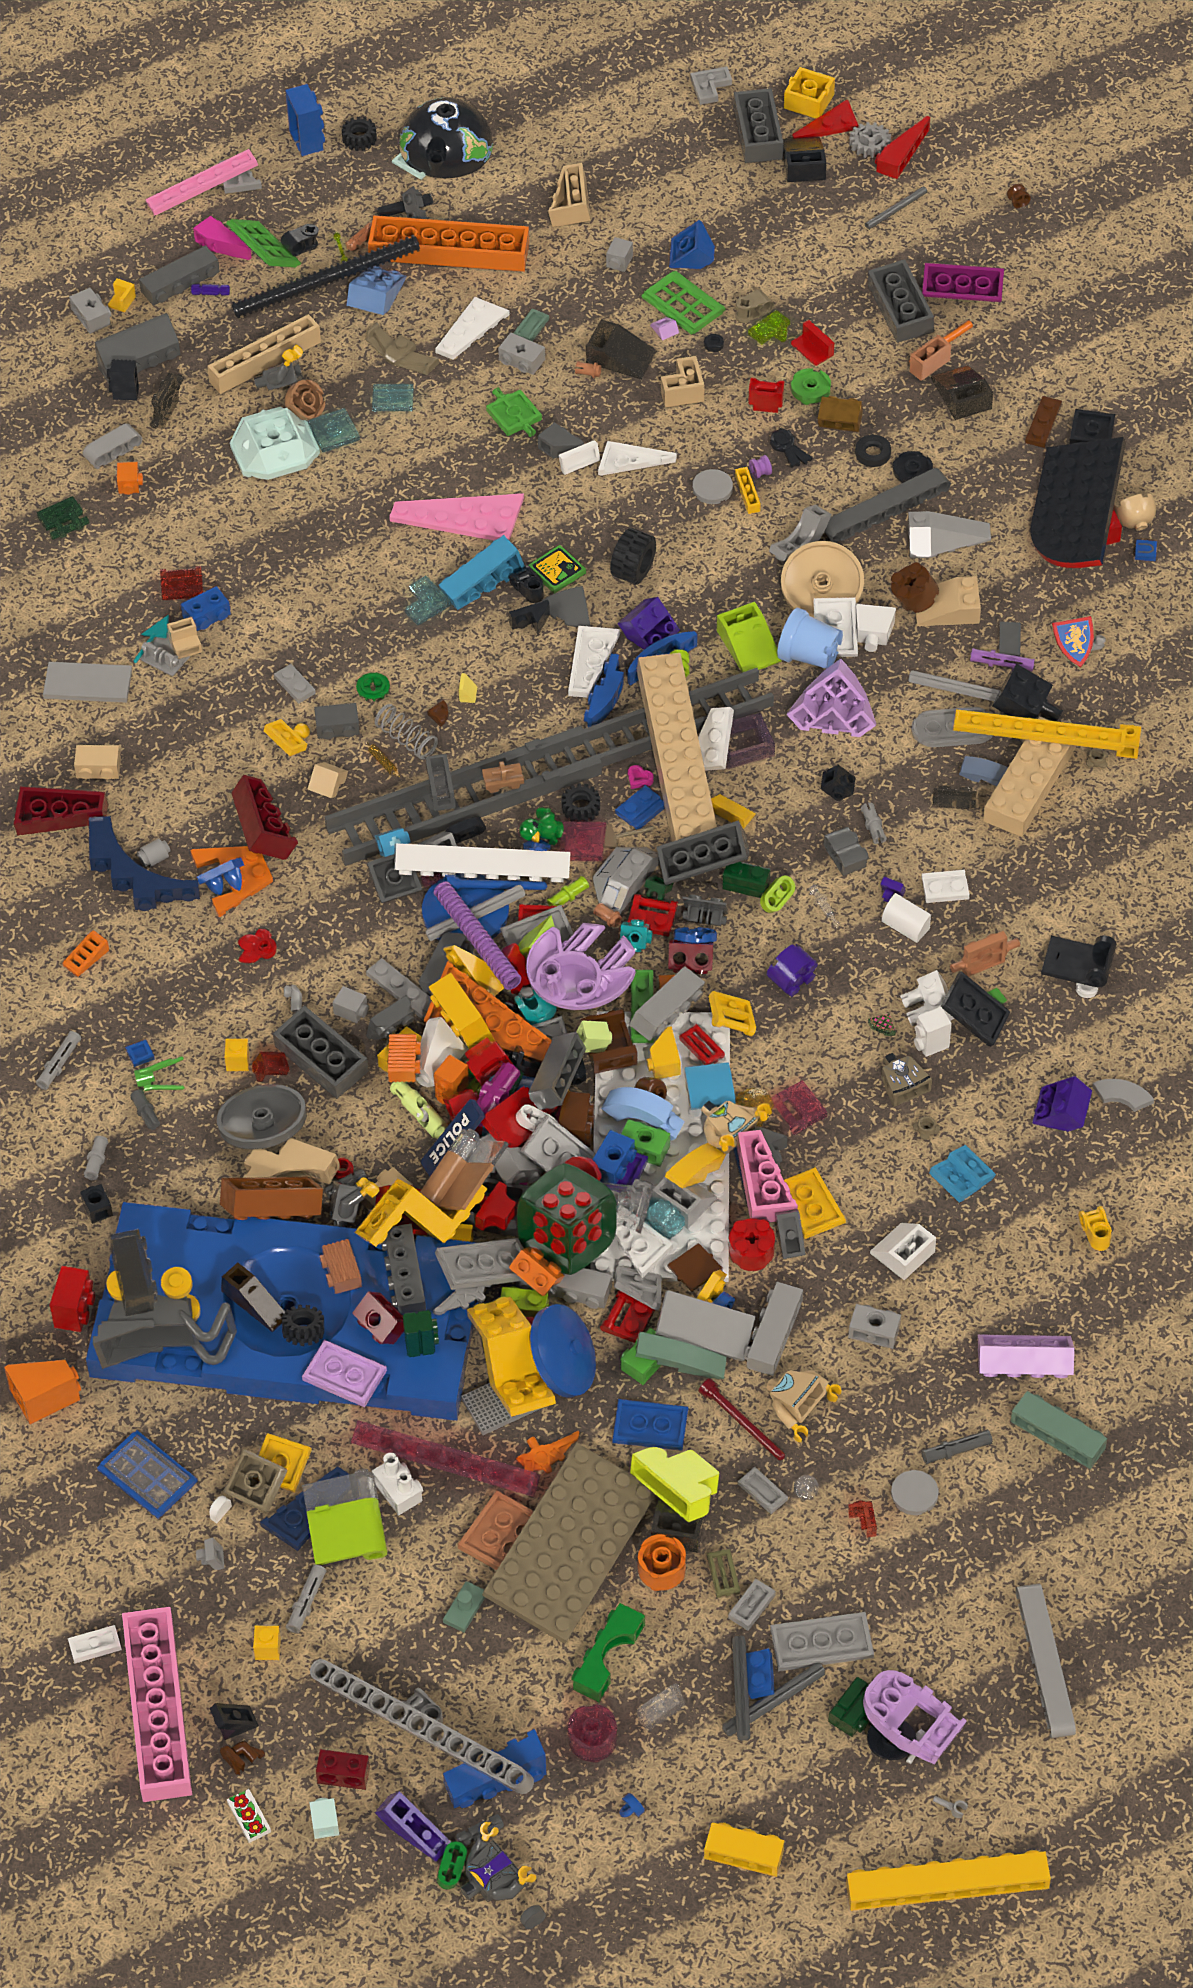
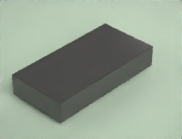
(1010, 638)

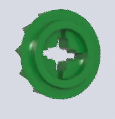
(364, 686)

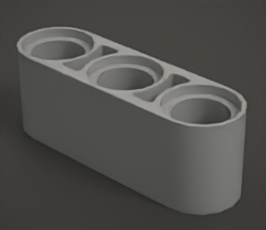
(112, 445)

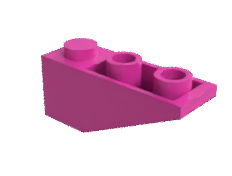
(220, 239)

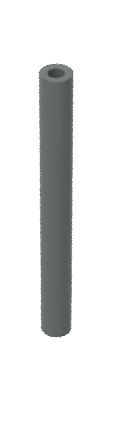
(896, 207)

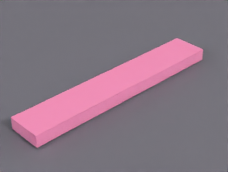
(201, 182)

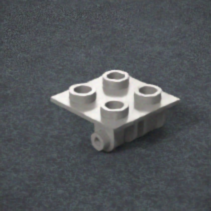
(161, 656)

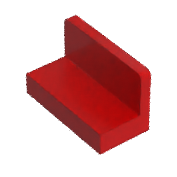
(814, 344)

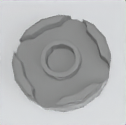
(712, 486)
(914, 1492)

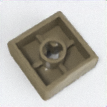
(241, 1485)

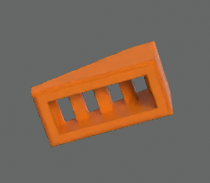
(87, 943)

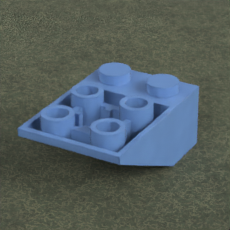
(375, 290)

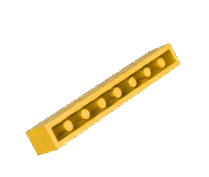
(948, 1880)

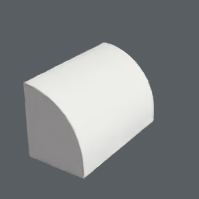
(906, 918)

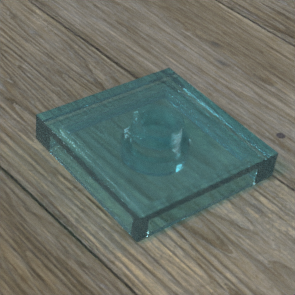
(333, 430)

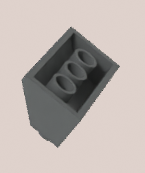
(145, 343)
(703, 852)

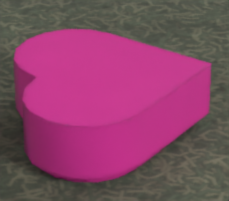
(639, 777)

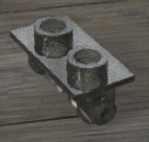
(947, 795)

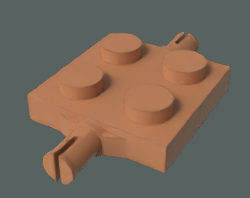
(984, 954)

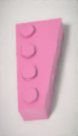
(761, 1177)

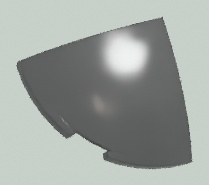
(570, 606)

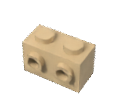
(97, 761)

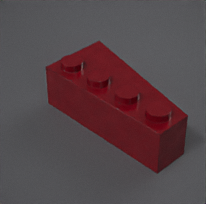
(56, 809)
(261, 819)

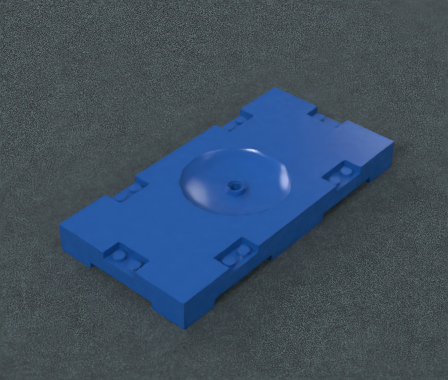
(289, 1267)

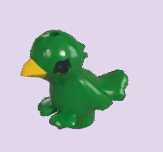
(545, 827)

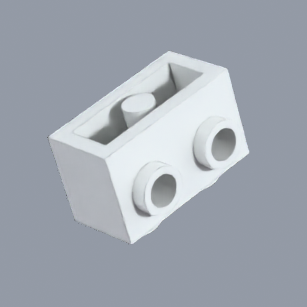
(932, 1031)

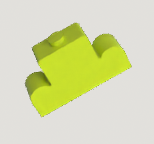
(680, 1481)

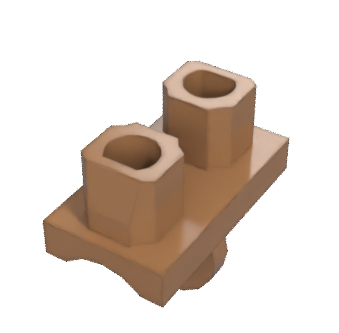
(503, 776)

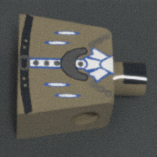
(904, 1079)

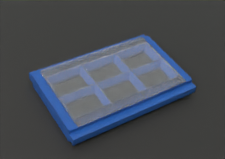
(147, 1474)

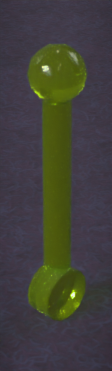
(337, 236)

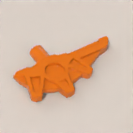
(543, 1456)

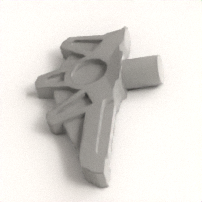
(461, 1298)

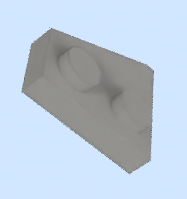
(642, 1289)

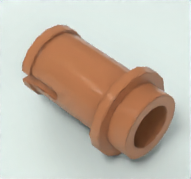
(589, 369)
(606, 914)

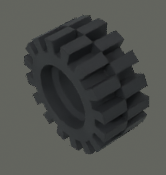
(359, 125)
(581, 793)
(302, 1316)

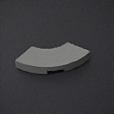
(1123, 1091)

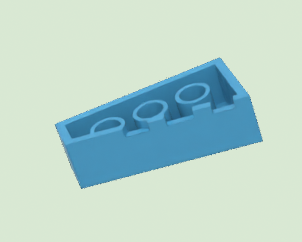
(482, 572)

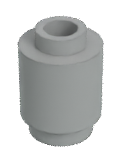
(153, 852)

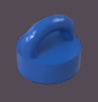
(631, 1806)

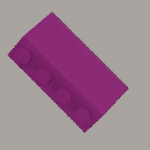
(963, 282)

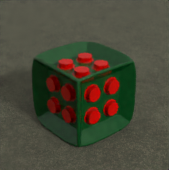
(567, 1217)

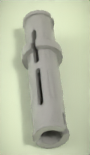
(45, 1078)
(302, 1606)

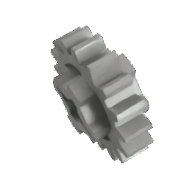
(869, 139)

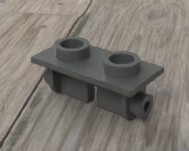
(413, 202)

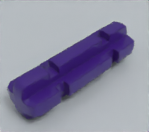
(209, 289)

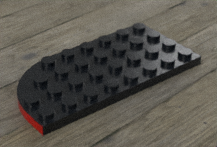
(1076, 502)

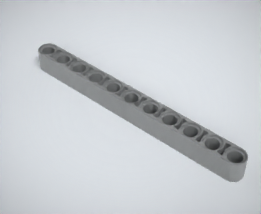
(428, 1732)

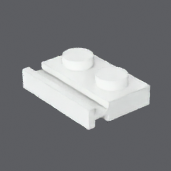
(945, 886)

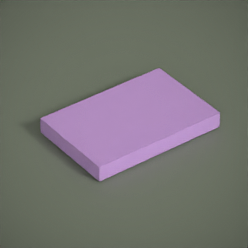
(344, 1373)

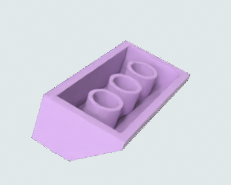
(1025, 1355)

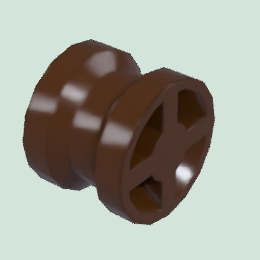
(1018, 196)

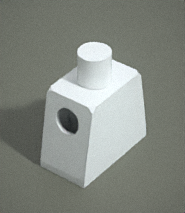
(874, 625)

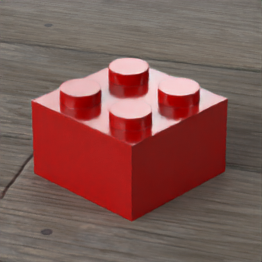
(72, 1299)

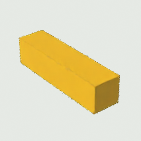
(747, 490)

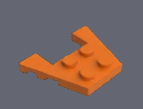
(254, 873)

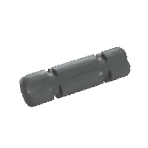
(358, 1174)
(474, 1831)

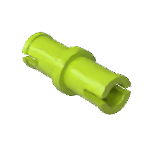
(568, 892)

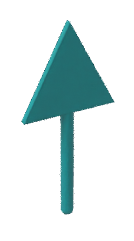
(157, 630)

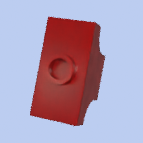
(496, 1209)

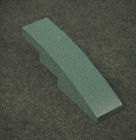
(681, 1355)

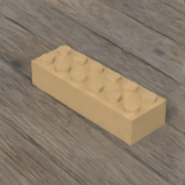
(1026, 784)

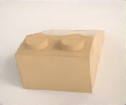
(955, 604)

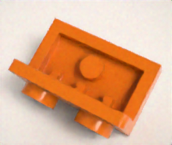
(536, 1270)

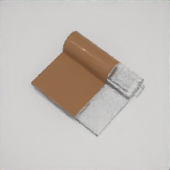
(462, 1170)

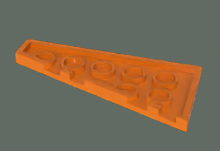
(504, 1024)

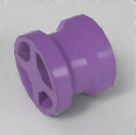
(760, 466)

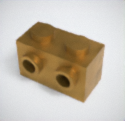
(840, 413)

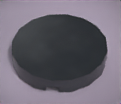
(910, 465)

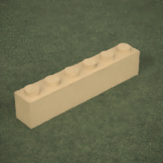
(262, 354)

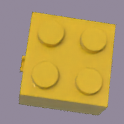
(809, 93)

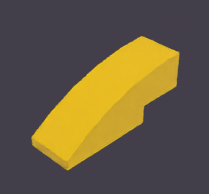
(696, 1165)

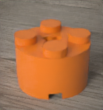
(661, 1562)

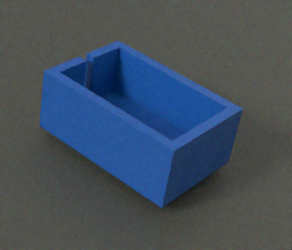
(305, 119)

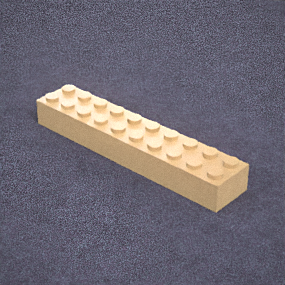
(675, 745)

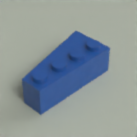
(468, 1785)

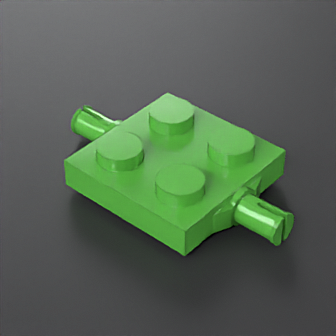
(513, 412)

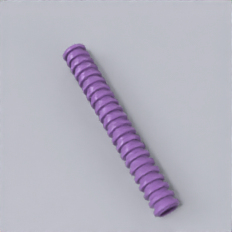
(477, 935)

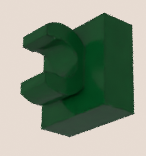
(657, 884)

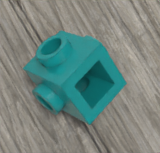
(637, 927)

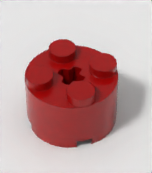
(751, 1244)

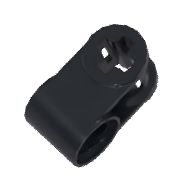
(300, 241)
(528, 584)

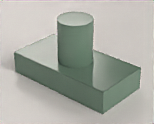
(464, 1607)

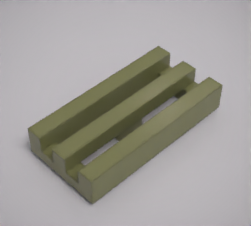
(726, 1591)

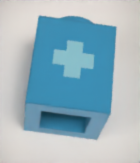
(387, 840)

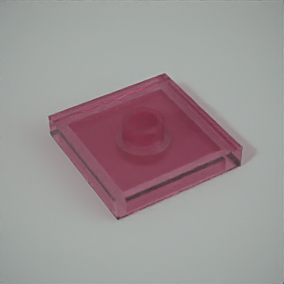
(584, 840)

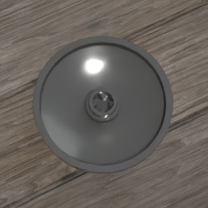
(261, 1116)

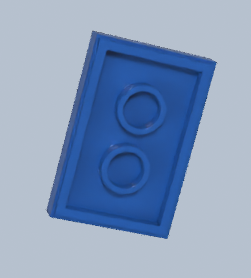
(650, 1424)

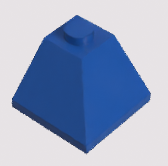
(692, 248)

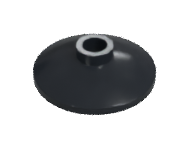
(879, 1743)

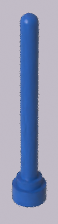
(458, 883)

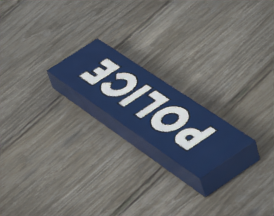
(468, 1117)

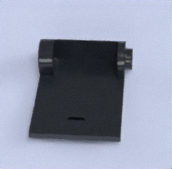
(1080, 961)

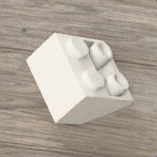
(905, 1249)

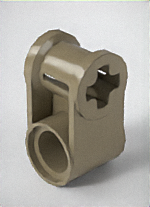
(754, 304)

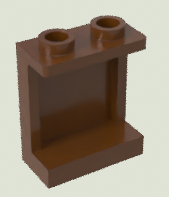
(621, 1051)

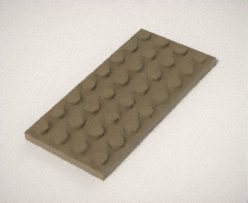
(570, 1543)

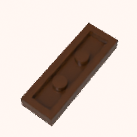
(1043, 421)

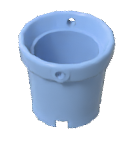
(808, 640)

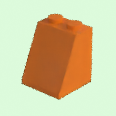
(43, 1387)

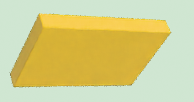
(815, 1203)

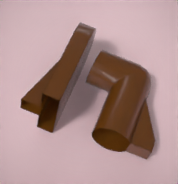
(231, 1755)

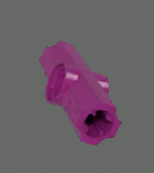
(497, 1089)

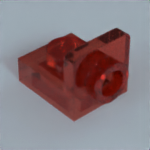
(270, 1064)
(865, 1512)

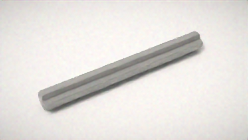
(953, 685)
(479, 911)

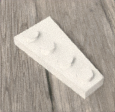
(471, 325)

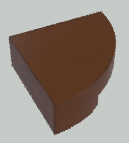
(439, 713)

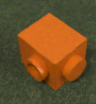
(128, 478)

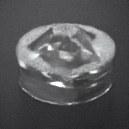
(806, 1487)

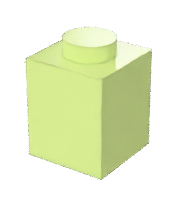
(595, 1036)

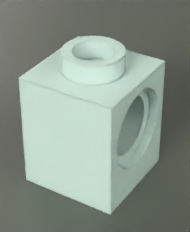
(324, 1818)

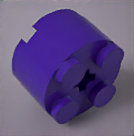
(792, 969)

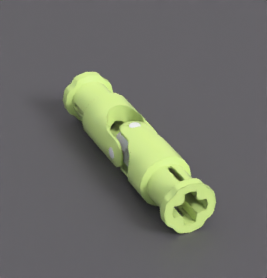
(419, 1108)

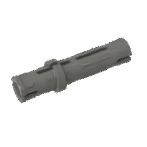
(949, 1449)

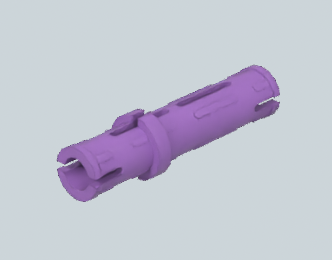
(976, 656)

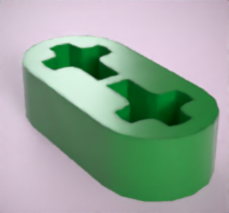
(446, 1863)

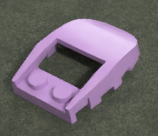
(892, 1699)

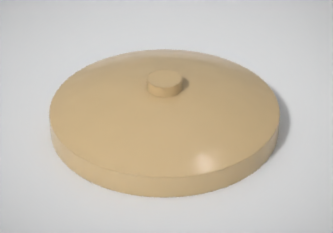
(821, 571)

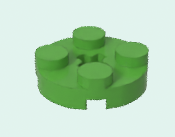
(806, 394)

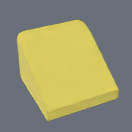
(467, 689)

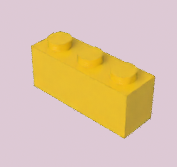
(744, 1849)

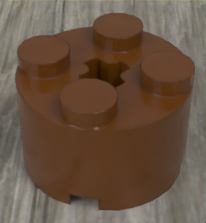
(914, 588)

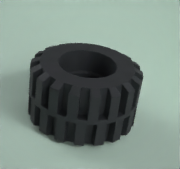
(633, 556)

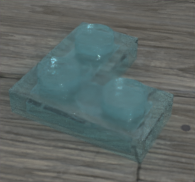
(429, 603)

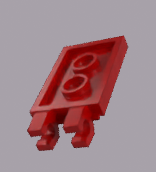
(502, 1120)

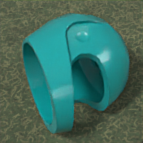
(535, 1008)

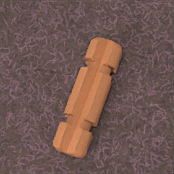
(360, 237)

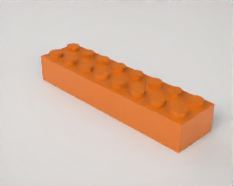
(455, 242)

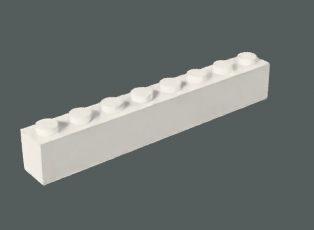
(484, 861)

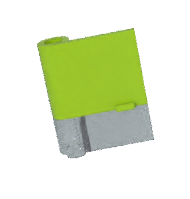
(345, 1518)

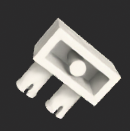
(930, 989)
(396, 1484)

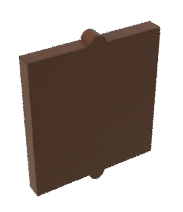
(694, 1267)

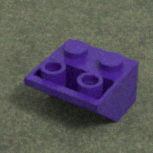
(648, 623)
(1063, 1105)

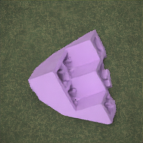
(834, 704)

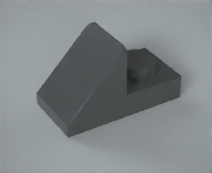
(775, 1142)
(790, 1234)

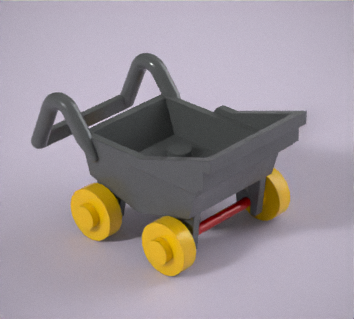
(167, 1326)

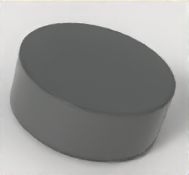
(532, 1916)

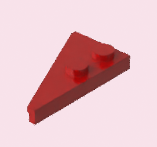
(835, 121)

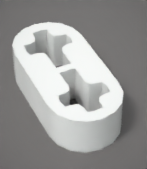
(534, 1117)

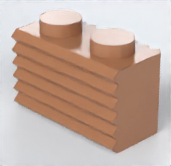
(930, 357)
(341, 1266)

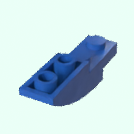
(606, 694)

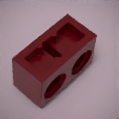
(690, 951)
(342, 1769)

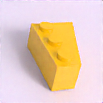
(459, 1011)

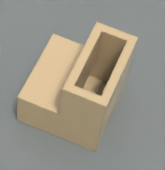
(184, 638)
(327, 779)

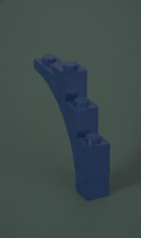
(126, 874)

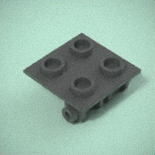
(696, 904)

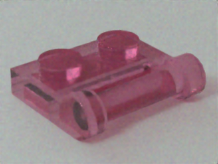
(803, 1102)

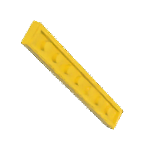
(1039, 730)

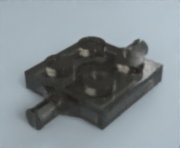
(166, 400)

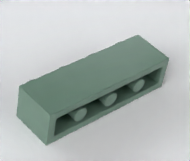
(1059, 1429)

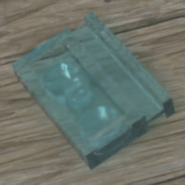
(393, 397)

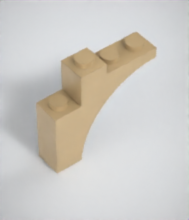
(294, 1160)

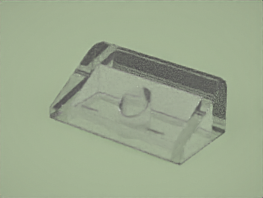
(661, 1707)

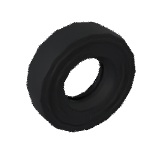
(873, 460)

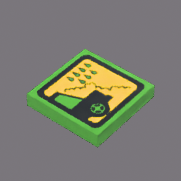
(556, 569)

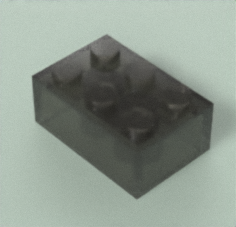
(133, 1272)

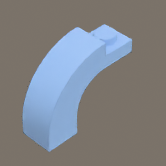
(643, 1105)

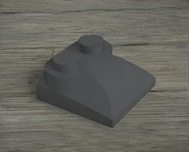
(388, 882)
(391, 1019)

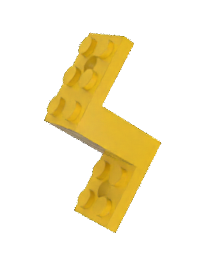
(406, 1199)
(509, 1356)

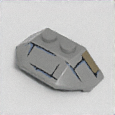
(624, 875)

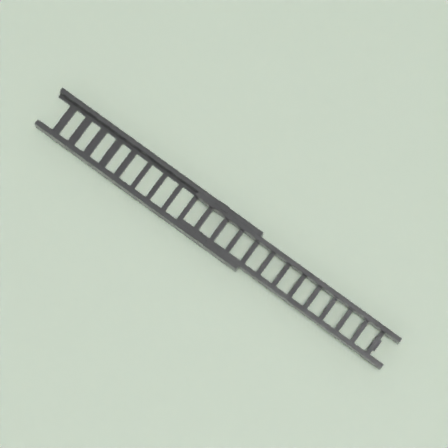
(537, 784)

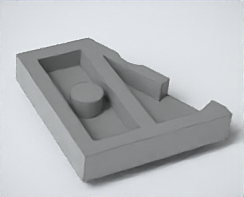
(241, 182)

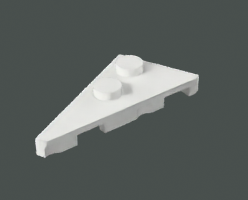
(625, 457)

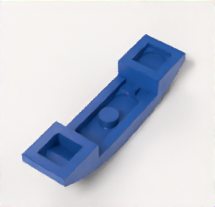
(680, 641)

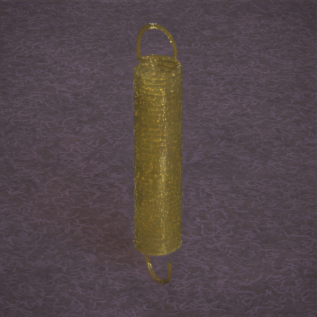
(382, 759)

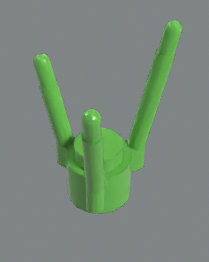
(146, 1076)

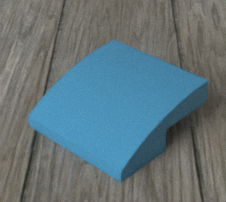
(709, 1084)
(962, 1173)

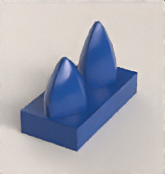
(229, 870)

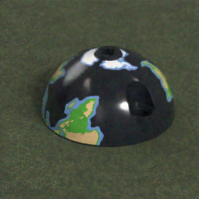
(451, 128)

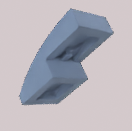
(978, 768)

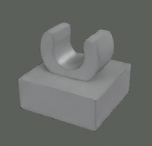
(211, 1554)

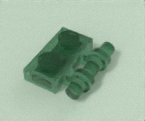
(61, 513)

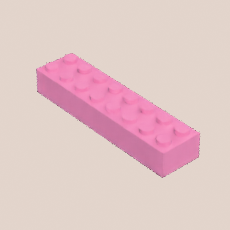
(156, 1704)

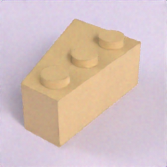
(571, 198)

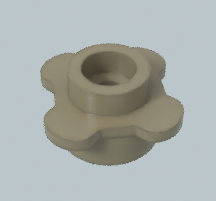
(1097, 753)
(929, 1122)

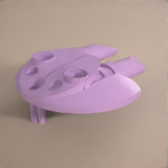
(571, 979)

